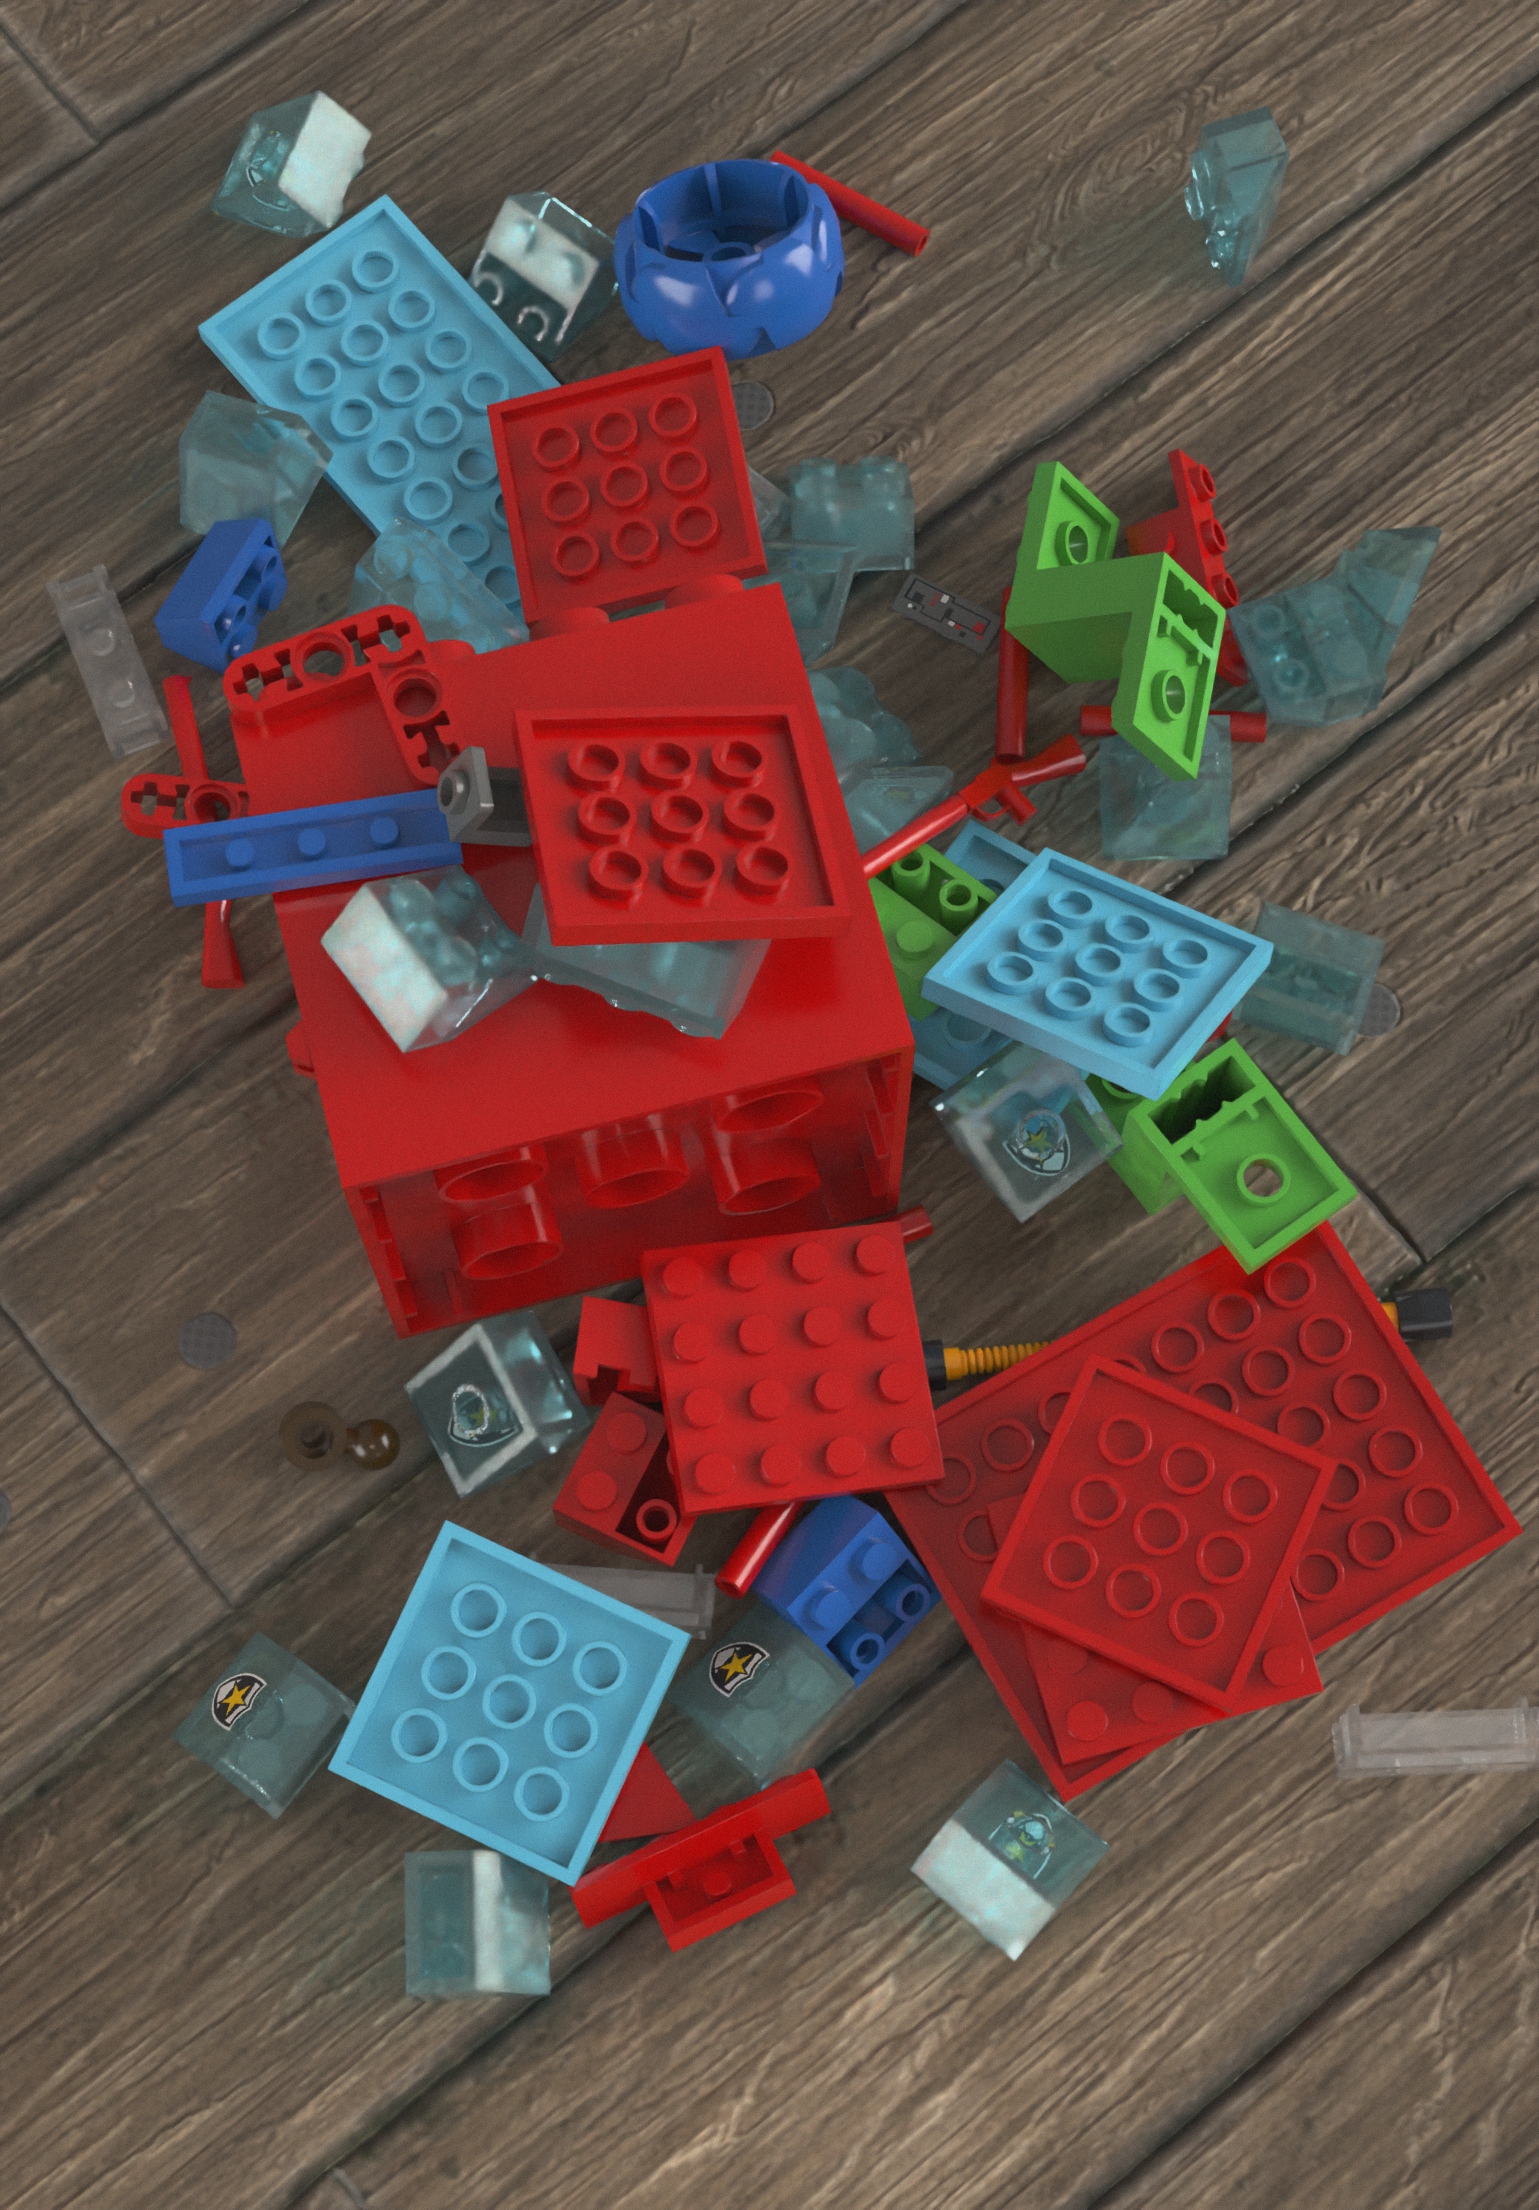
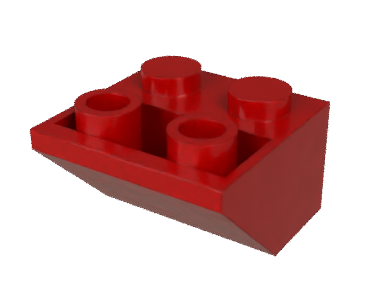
(626, 1487)

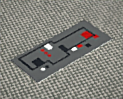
(946, 613)

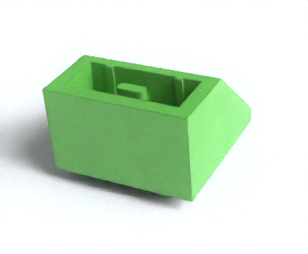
(923, 912)

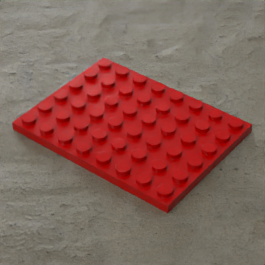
(1283, 1348)

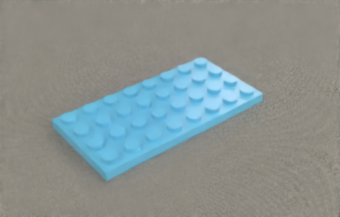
(394, 376)

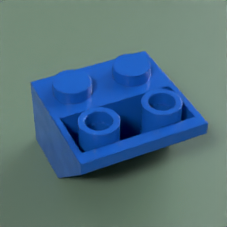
(224, 594)
(847, 1584)

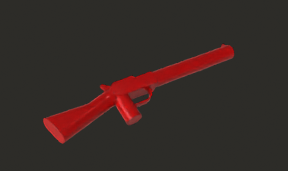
(995, 783)
(220, 958)

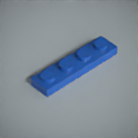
(308, 847)

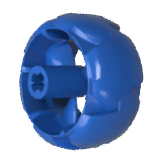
(729, 258)

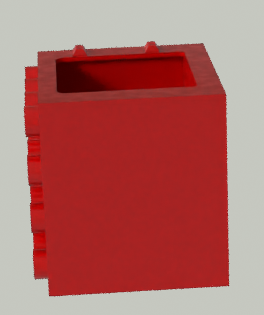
(558, 1124)

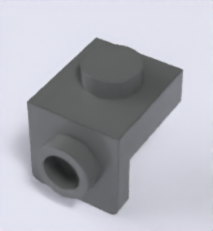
(483, 802)

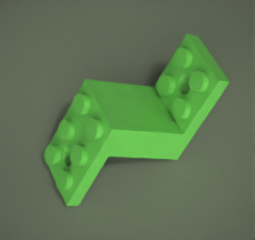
(1116, 620)
(1203, 1139)

